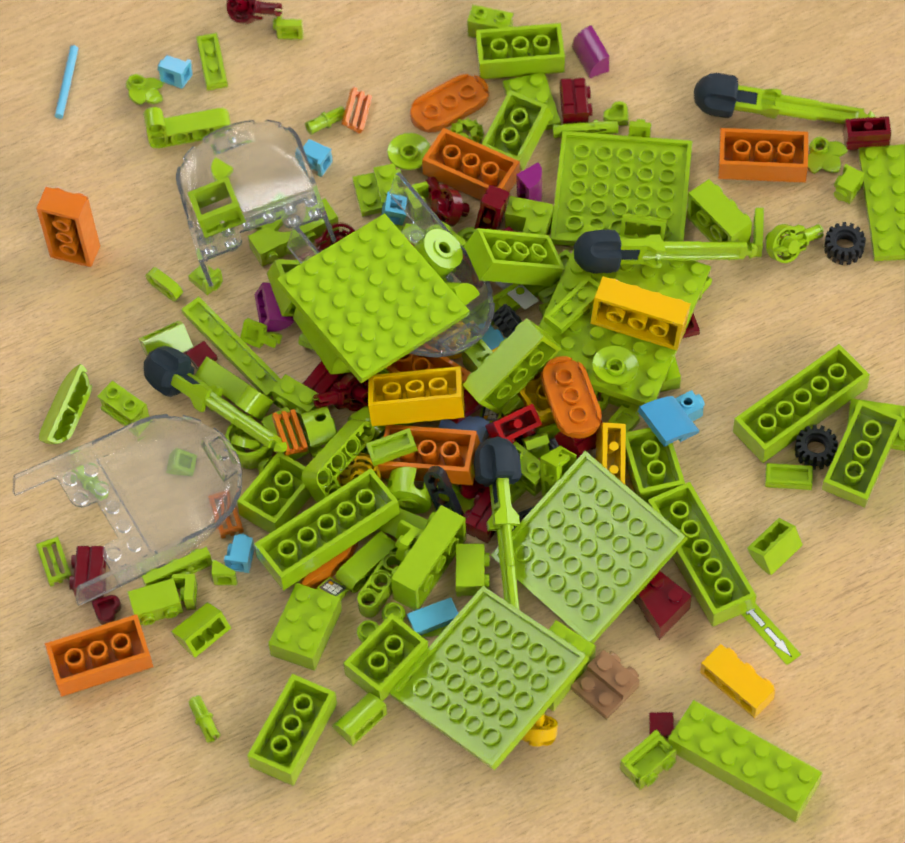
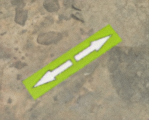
(771, 635)

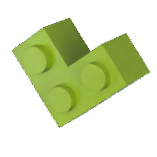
(529, 216)

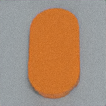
(449, 103)
(571, 397)

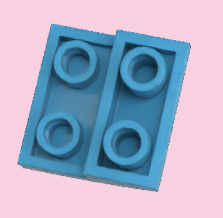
(668, 420)

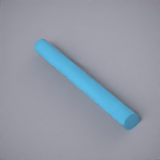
(66, 82)

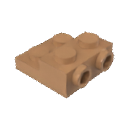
(606, 683)

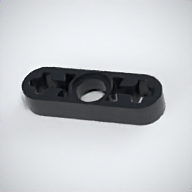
(444, 486)

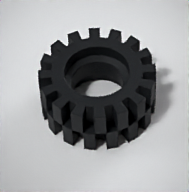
(848, 233)
(506, 320)
(820, 436)

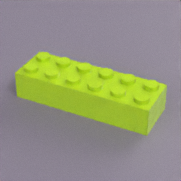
(800, 403)
(327, 529)
(705, 556)
(745, 761)

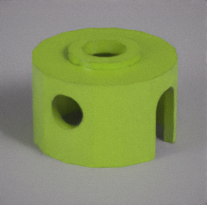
(441, 251)
(319, 428)
(252, 459)
(409, 497)

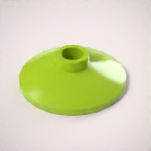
(408, 144)
(615, 358)

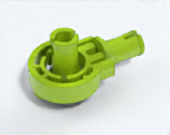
(791, 244)

